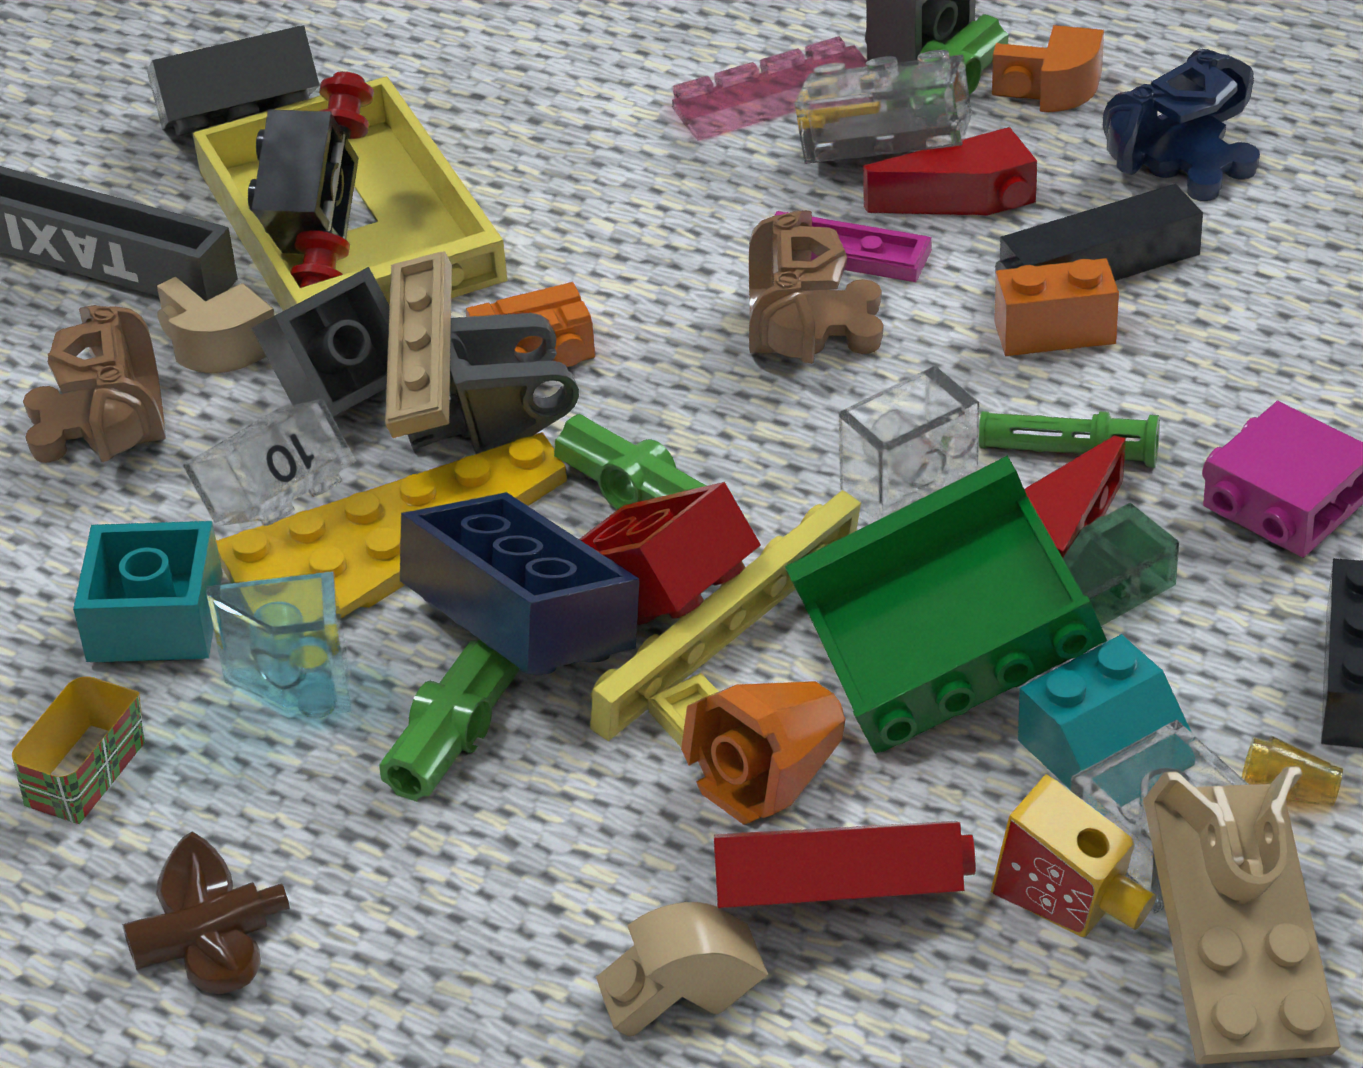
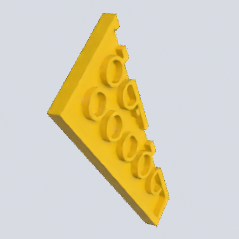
(363, 531)

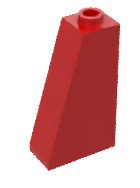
(841, 863)

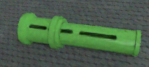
(998, 432)

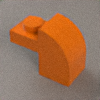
(1058, 75)

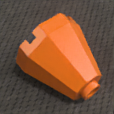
(761, 744)

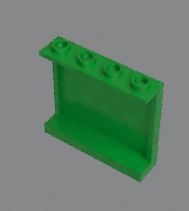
(944, 605)

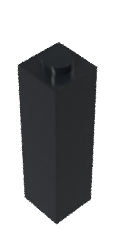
(1130, 233)

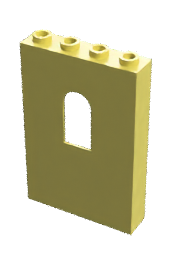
(400, 178)

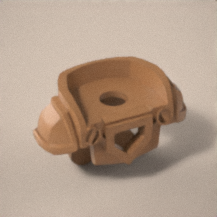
(791, 295)
(113, 393)

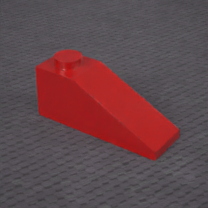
(976, 178)
(1079, 491)

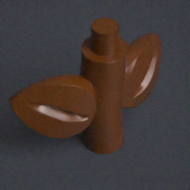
(204, 919)

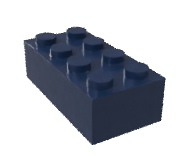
(519, 582)

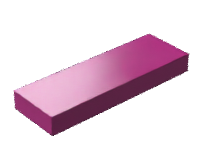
(879, 250)

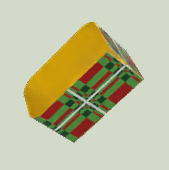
(78, 706)

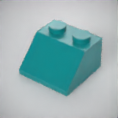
(1094, 707)

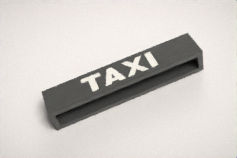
(111, 237)

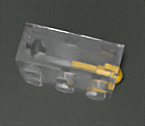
(883, 107)

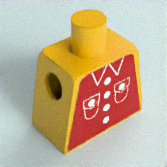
(1068, 862)

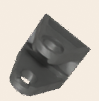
(496, 384)

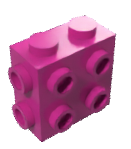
(1286, 478)

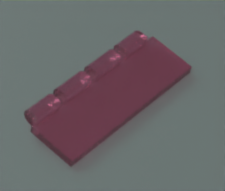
(750, 97)

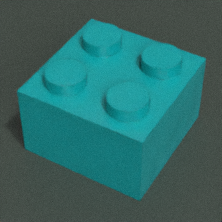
(147, 591)

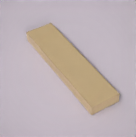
(419, 345)

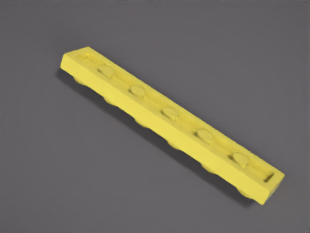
(699, 635)

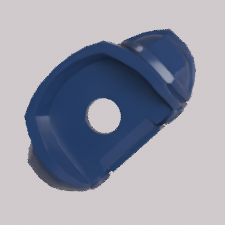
(1191, 126)

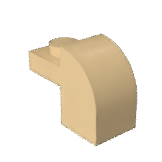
(213, 332)
(680, 953)

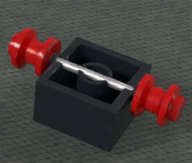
(310, 176)

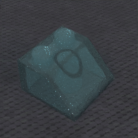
(283, 643)

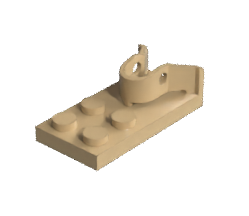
(1240, 920)

